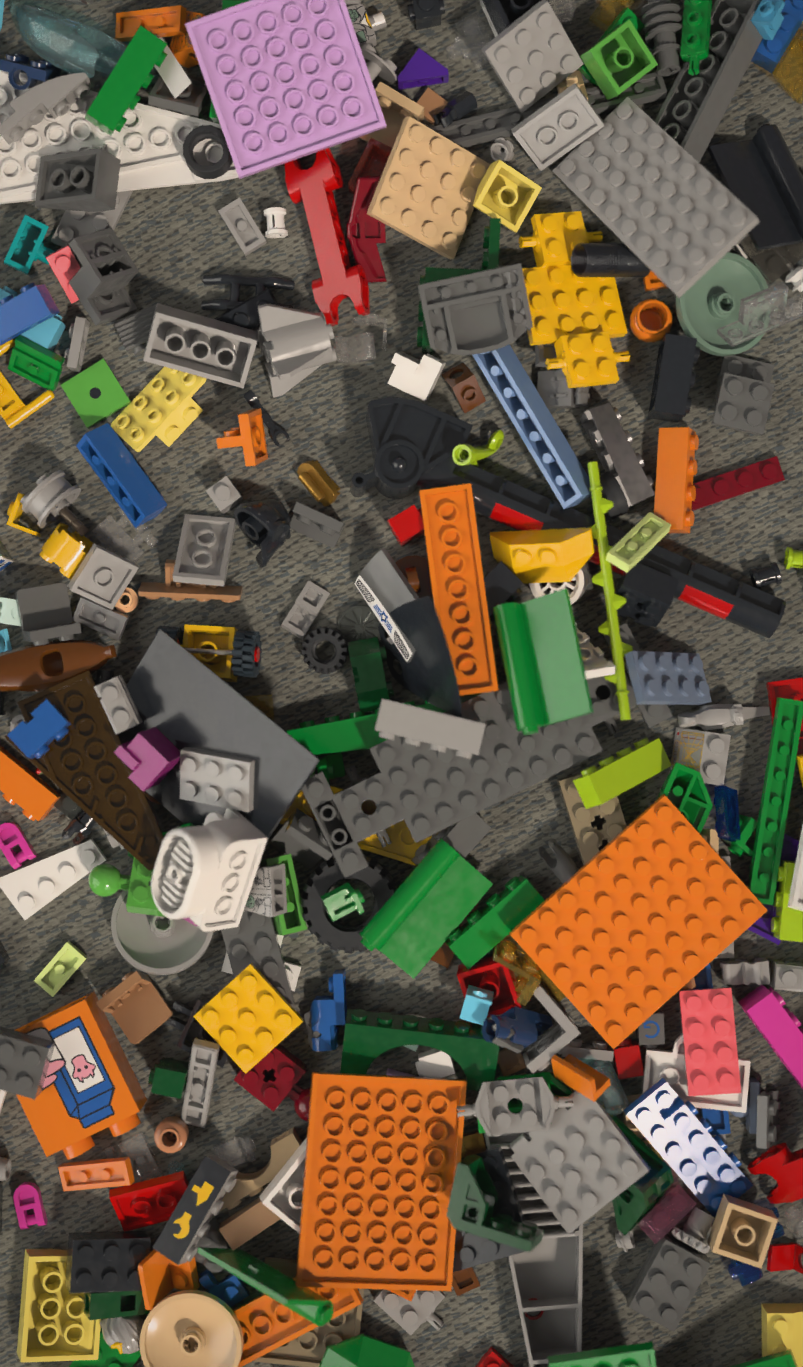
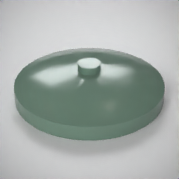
(716, 303)

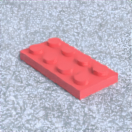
(709, 1041)

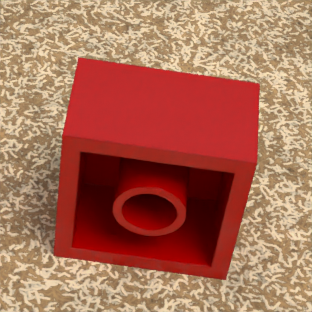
(492, 977)

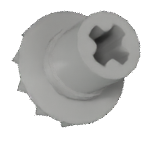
(695, 1230)

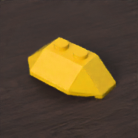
(543, 554)

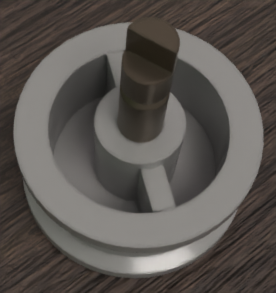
(52, 500)

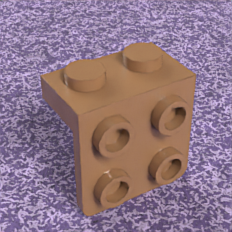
(136, 1006)

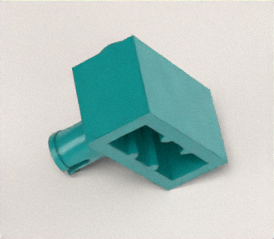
(28, 245)

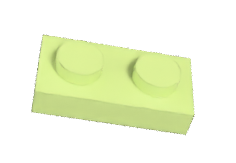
(60, 968)

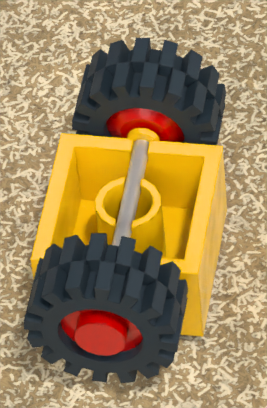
(221, 649)

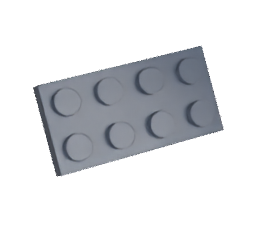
(668, 678)

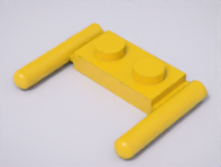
(11, 405)

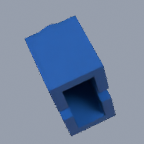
(40, 731)

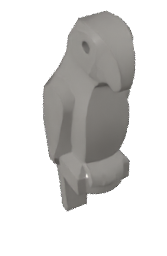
(720, 716)

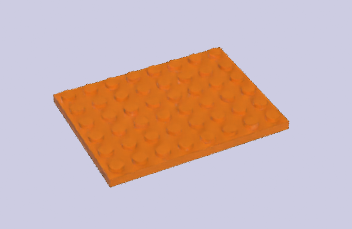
(638, 921)
(380, 1182)

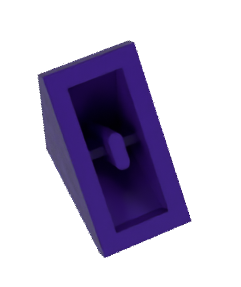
(422, 71)

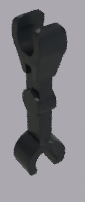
(275, 430)

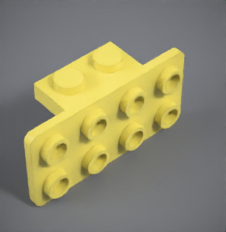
(160, 409)

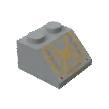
(702, 752)

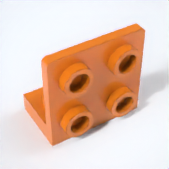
(161, 1275)

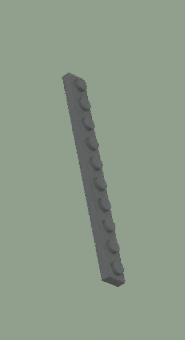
(499, 123)

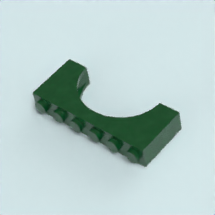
(372, 1033)

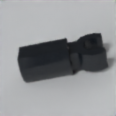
(455, 109)

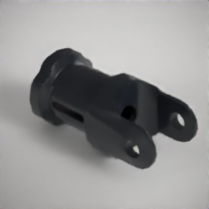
(80, 824)

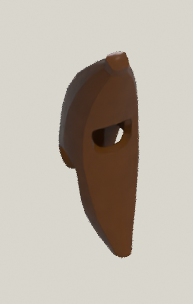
(50, 664)

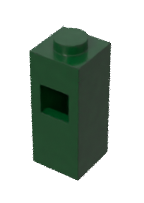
(114, 1304)

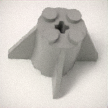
(293, 344)

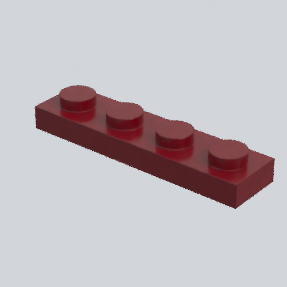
(737, 482)

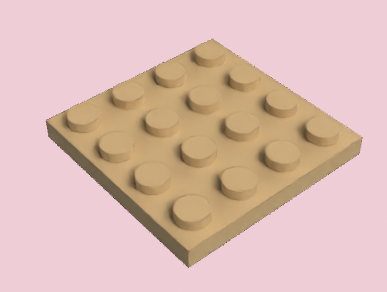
(428, 188)

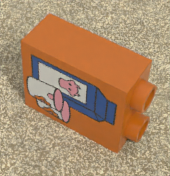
(85, 1083)

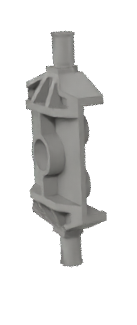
(493, 1109)

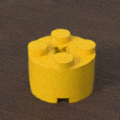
(66, 549)

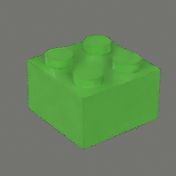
(618, 60)

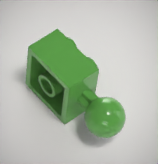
(107, 880)

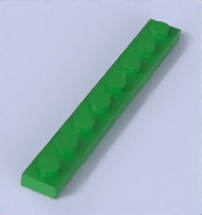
(775, 799)

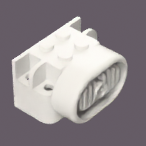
(208, 870)

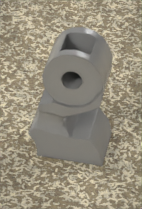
(745, 972)

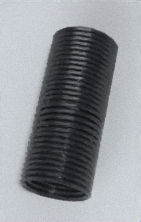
(606, 261)

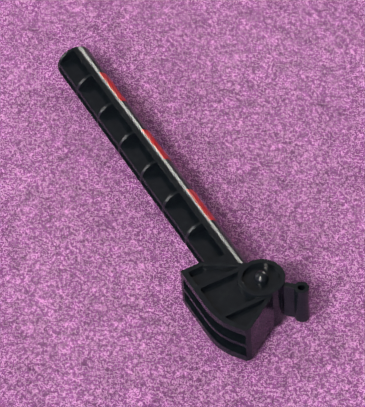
(415, 450)

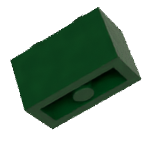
(169, 1077)

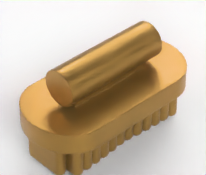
(318, 482)

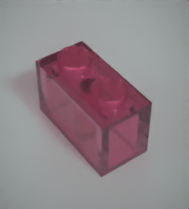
(667, 1214)

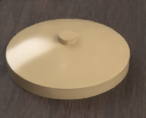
(191, 1331)

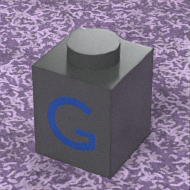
(651, 1031)

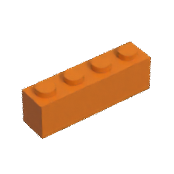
(675, 477)
(25, 788)

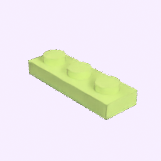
(638, 542)

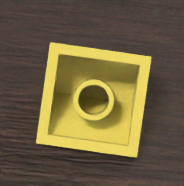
(506, 195)

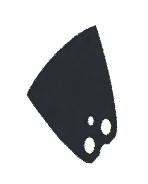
(431, 668)

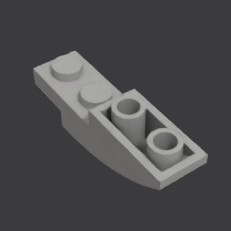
(48, 97)

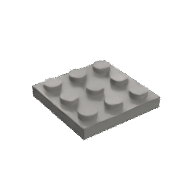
(532, 55)

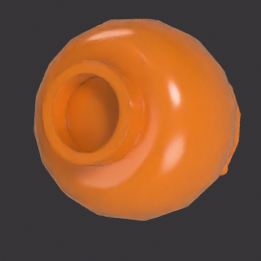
(651, 320)

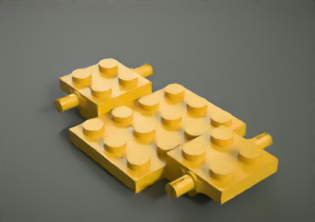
(570, 309)

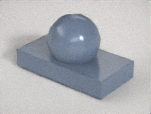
(751, 1112)

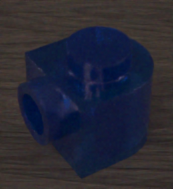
(744, 1272)

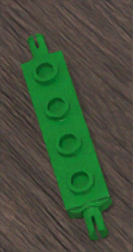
(695, 33)

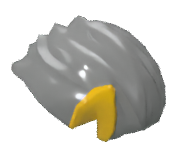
(123, 1333)

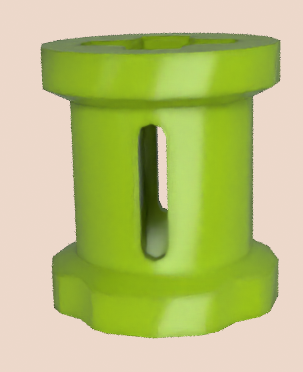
(793, 558)

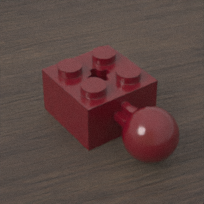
(274, 1089)

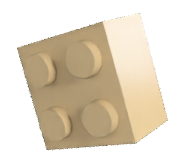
(742, 1231)

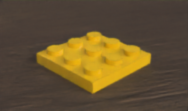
(248, 1018)

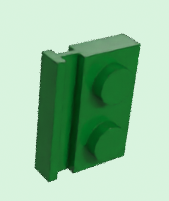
(36, 363)

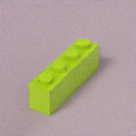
(622, 772)

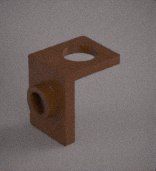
(465, 387)

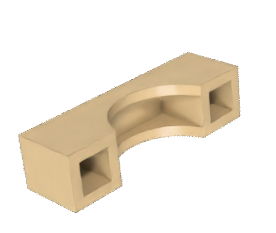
(251, 1184)

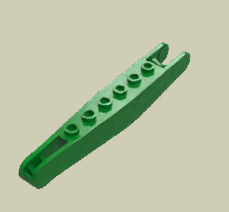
(347, 734)

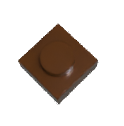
(465, 1280)

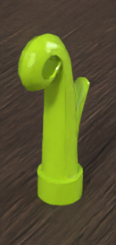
(467, 454)

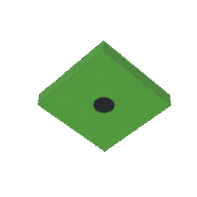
(95, 393)

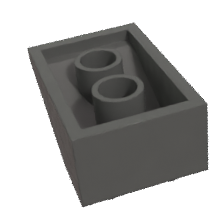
(78, 181)

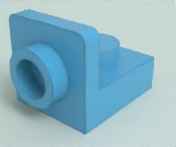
(768, 18)

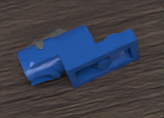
(326, 1014)

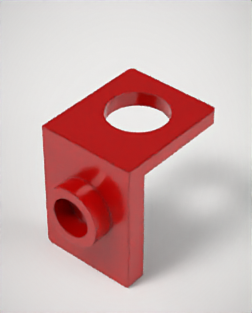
(785, 1257)

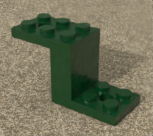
(490, 261)

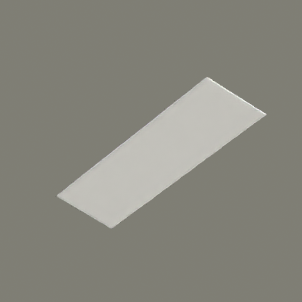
(173, 73)

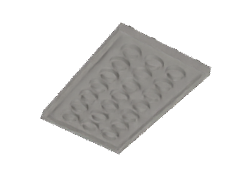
(655, 197)

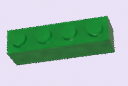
(126, 80)
(494, 921)

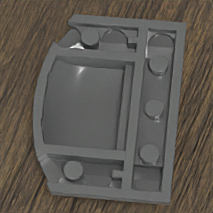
(476, 310)

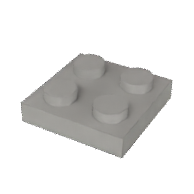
(102, 576)

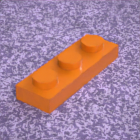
(158, 21)
(96, 1174)

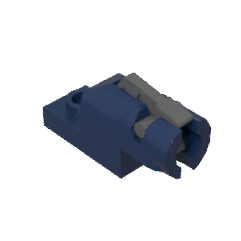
(515, 1028)

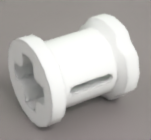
(275, 222)

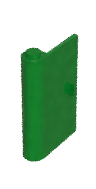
(542, 661)
(425, 909)
(272, 1283)

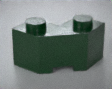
(369, 674)

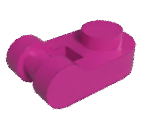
(10, 837)
(28, 1197)

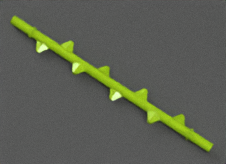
(612, 601)

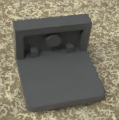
(46, 613)
(302, 839)

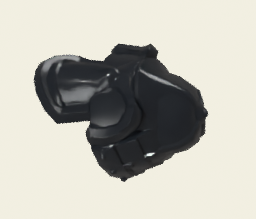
(265, 525)

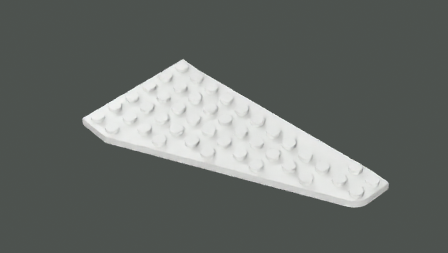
(146, 145)

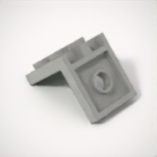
(556, 1040)

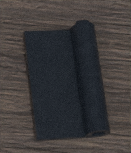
(767, 183)

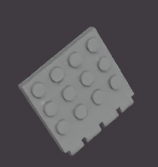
(578, 1161)

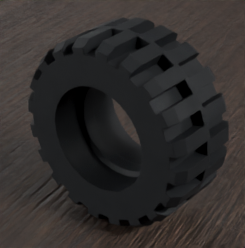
(315, 914)

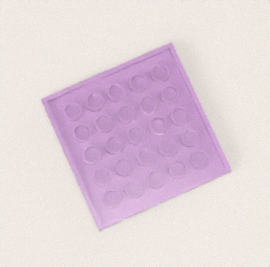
(285, 79)

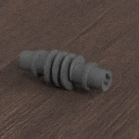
(661, 28)

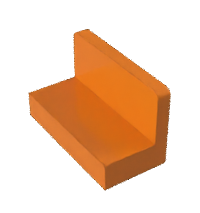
(580, 1076)

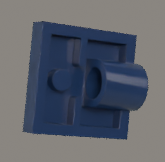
(35, 70)

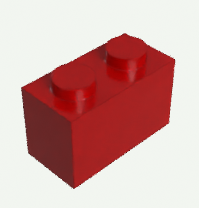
(407, 525)

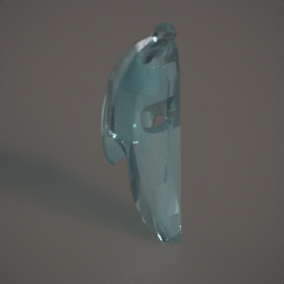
(67, 42)

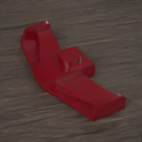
(366, 231)

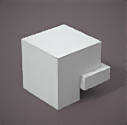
(416, 376)

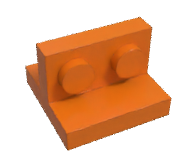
(249, 435)

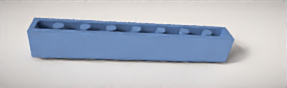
(535, 425)

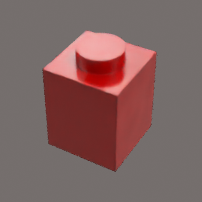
(628, 1059)

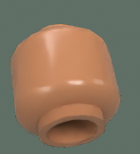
(167, 1142)

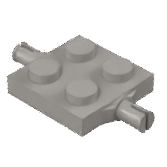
(411, 1314)

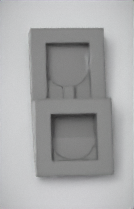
(305, 609)

